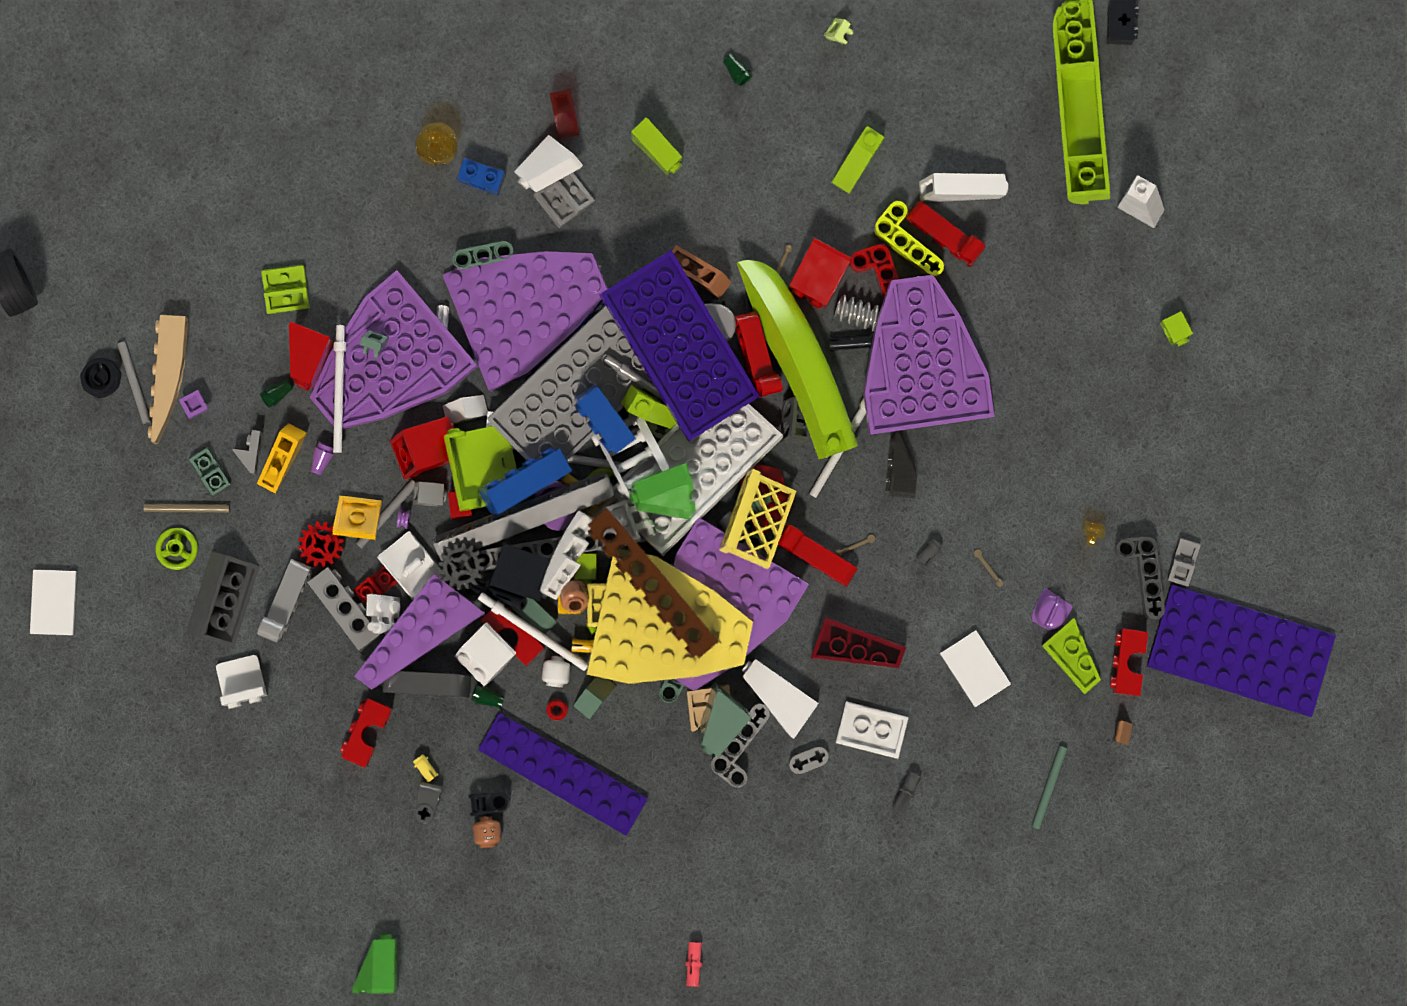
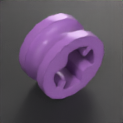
(403, 518)

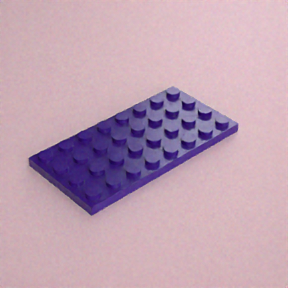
(679, 345)
(1241, 651)

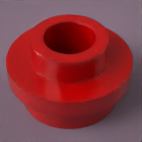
(557, 702)

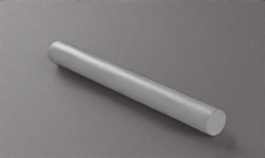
(134, 382)
(390, 509)

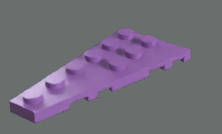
(426, 623)

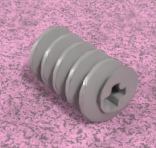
(857, 312)

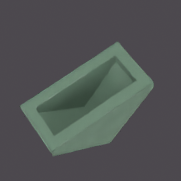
(594, 696)

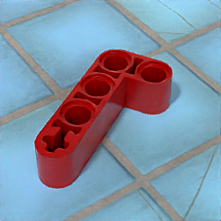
(945, 233)
(877, 265)
(756, 354)
(816, 555)

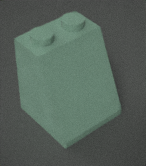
(721, 721)

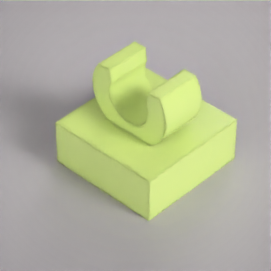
(837, 30)

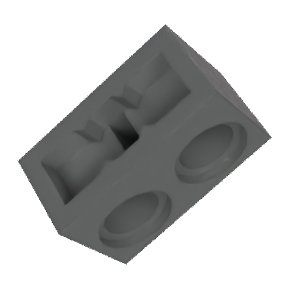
(793, 424)

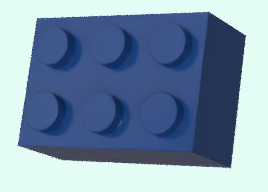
(603, 419)

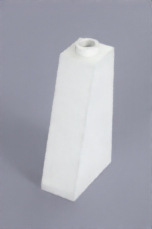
(962, 187)
(1143, 201)
(783, 699)

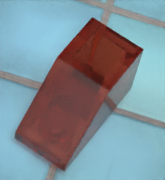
(564, 114)

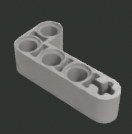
(285, 601)
(743, 743)

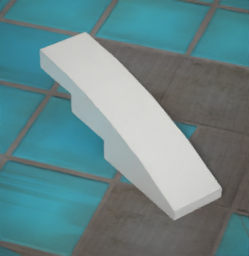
(564, 560)

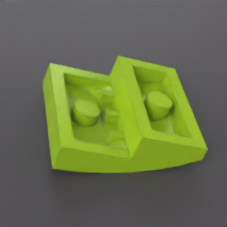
(285, 299)

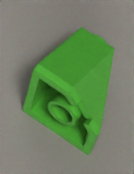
(665, 493)
(379, 968)

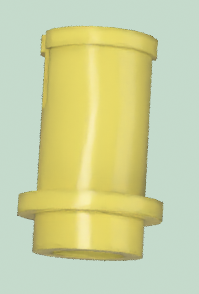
(425, 768)

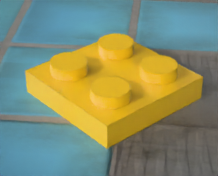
(357, 517)

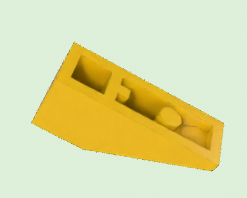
(281, 457)

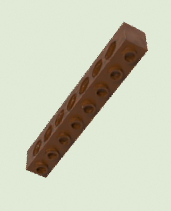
(607, 521)

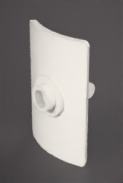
(410, 564)

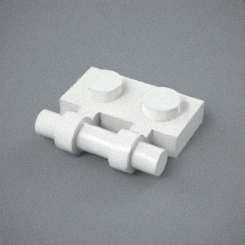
(624, 515)
(382, 607)

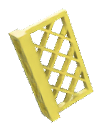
(743, 508)

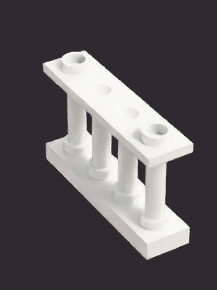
(651, 452)

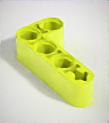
(911, 243)

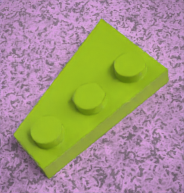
(1071, 655)

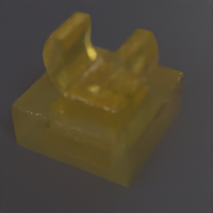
(1093, 531)

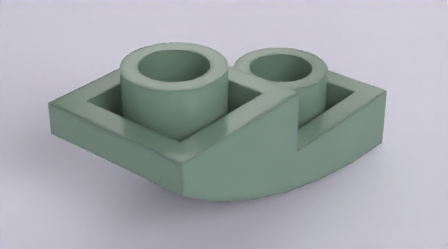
(209, 471)

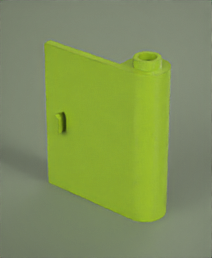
(476, 461)

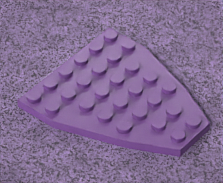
(524, 308)
(922, 362)
(411, 369)
(757, 592)

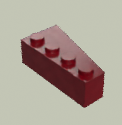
(849, 644)

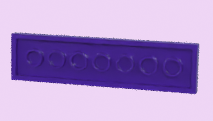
(562, 774)

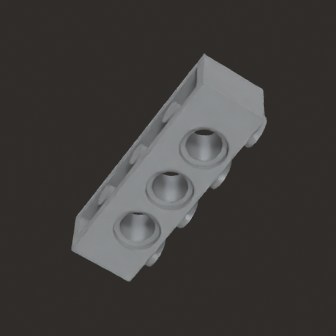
(320, 585)

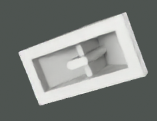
(466, 409)

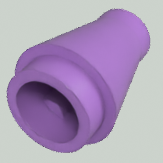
(321, 457)

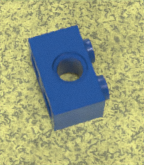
(481, 176)

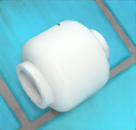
(556, 672)

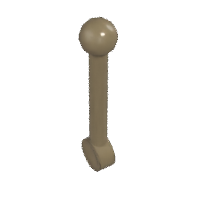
(788, 248)
(871, 538)
(978, 554)

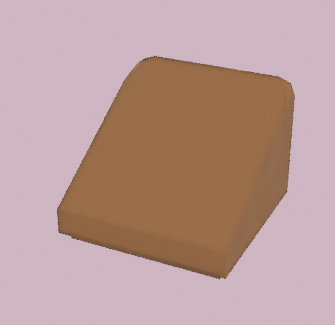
(1122, 732)

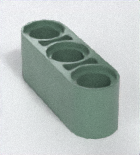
(473, 252)
(536, 616)

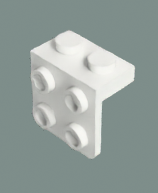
(241, 681)

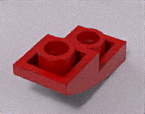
(376, 584)

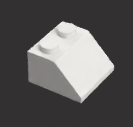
(485, 654)

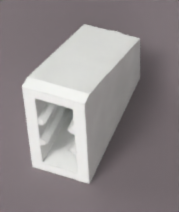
(546, 165)

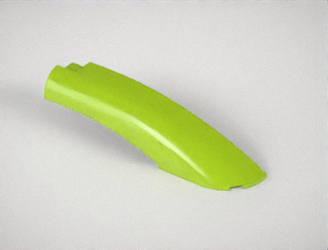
(1080, 102)
(799, 358)

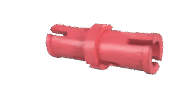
(693, 964)

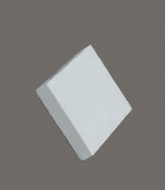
(53, 602)
(975, 668)
(872, 730)

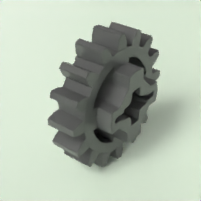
(458, 574)

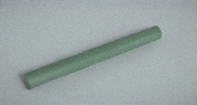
(1049, 787)

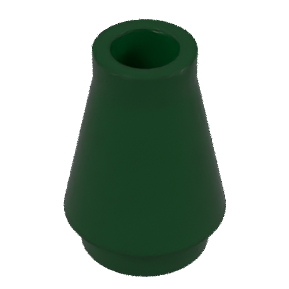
(738, 71)
(274, 394)
(486, 696)

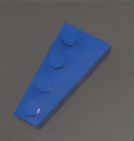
(525, 481)

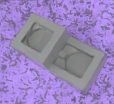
(1184, 562)

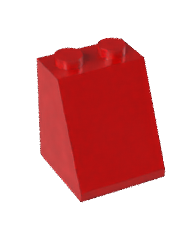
(819, 274)
(307, 355)
(422, 447)

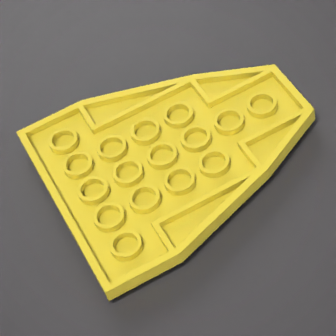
(639, 647)

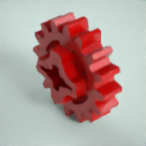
(311, 550)

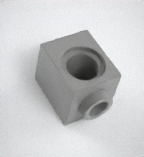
(429, 494)

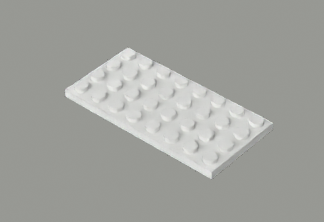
(715, 464)

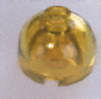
(436, 143)

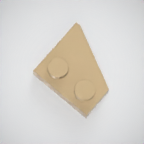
(697, 704)

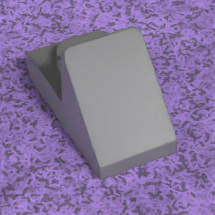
(251, 458)

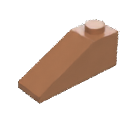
(702, 273)

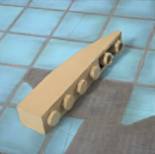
(168, 371)

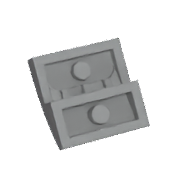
(559, 194)

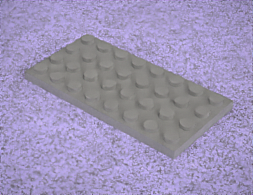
(543, 407)

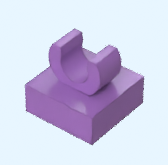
(193, 404)

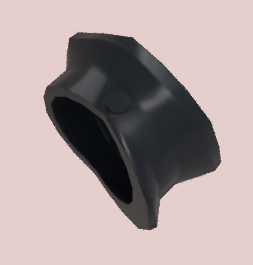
(97, 381)

